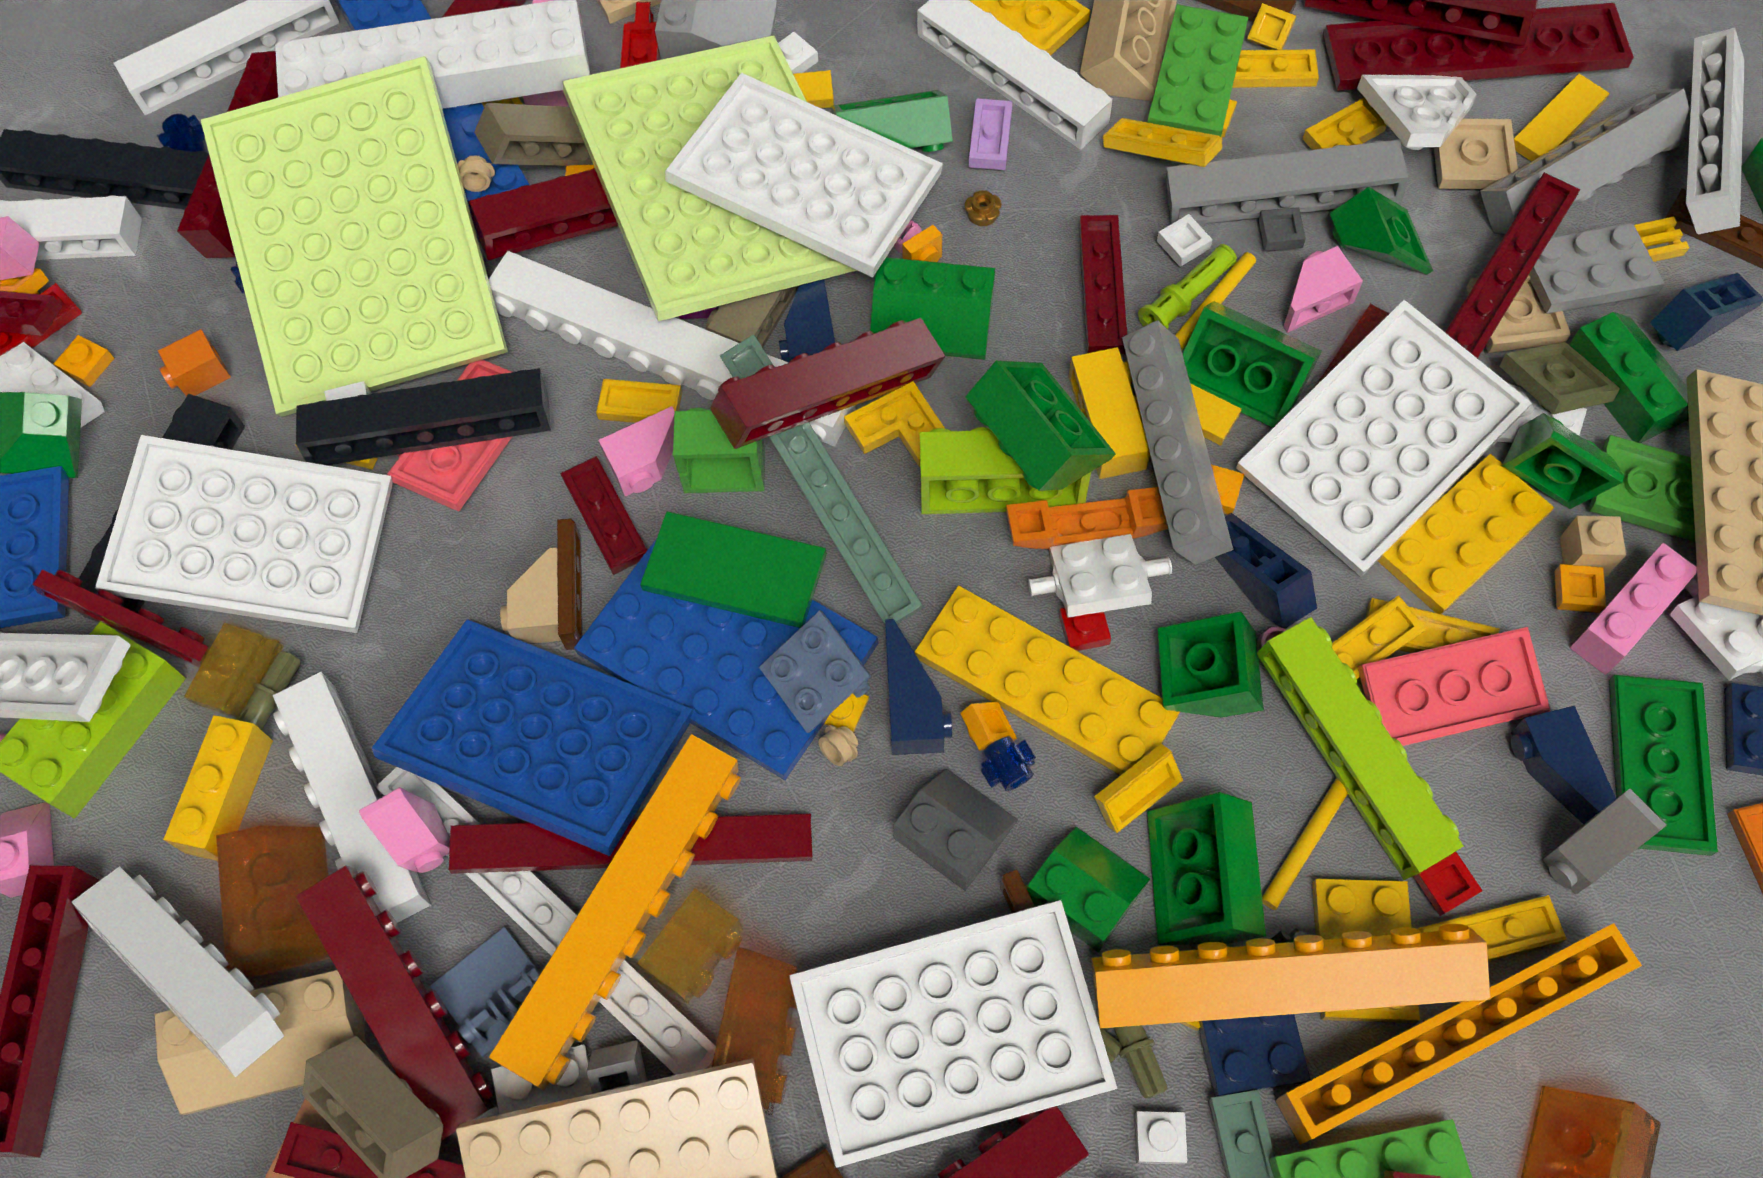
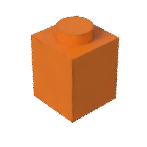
(193, 364)

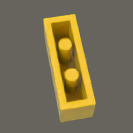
(1106, 399)
(218, 786)

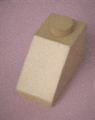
(533, 603)

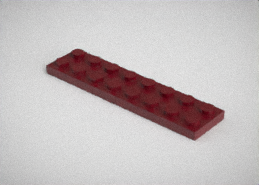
(1558, 42)

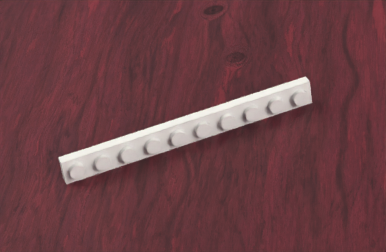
(548, 919)

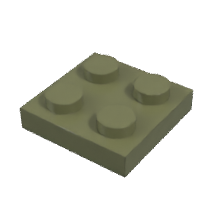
(1559, 377)

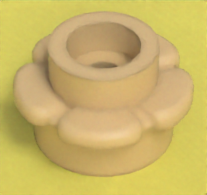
(475, 173)
(839, 745)

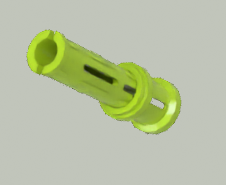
(1177, 298)

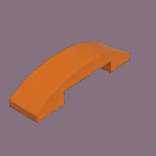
(1042, 526)

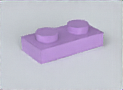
(990, 134)

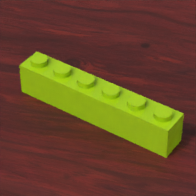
(1359, 748)

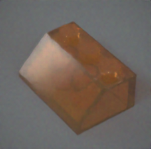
(258, 886)
(759, 1021)
(1589, 1137)

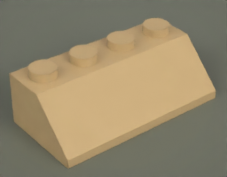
(1127, 46)
(313, 1018)

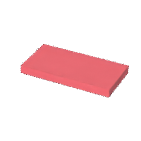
(455, 471)
(1456, 687)

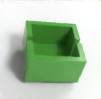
(708, 459)

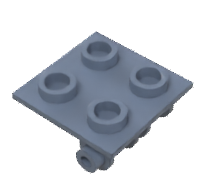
(815, 672)
(487, 989)

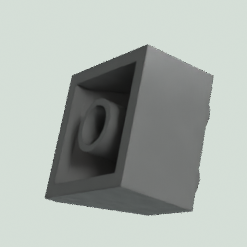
(953, 828)

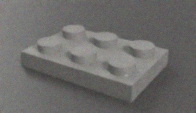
(1594, 269)

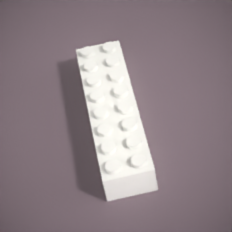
(470, 54)

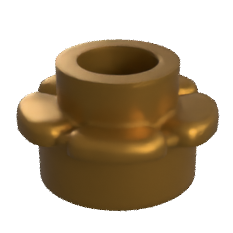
(983, 215)

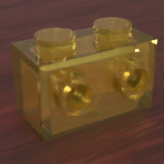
(692, 947)

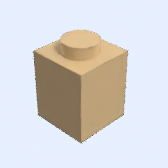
(1594, 542)

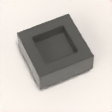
(1282, 229)

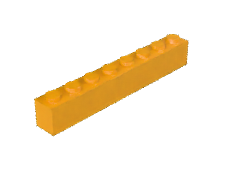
(616, 913)
(1290, 977)
(1456, 1034)

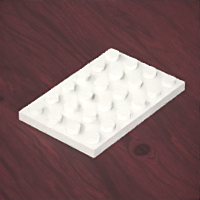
(805, 174)
(1383, 437)
(246, 534)
(951, 1033)

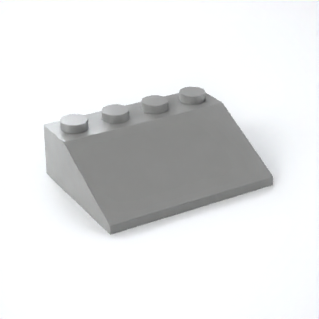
(709, 24)

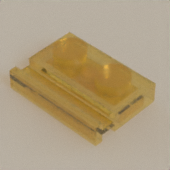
(231, 668)

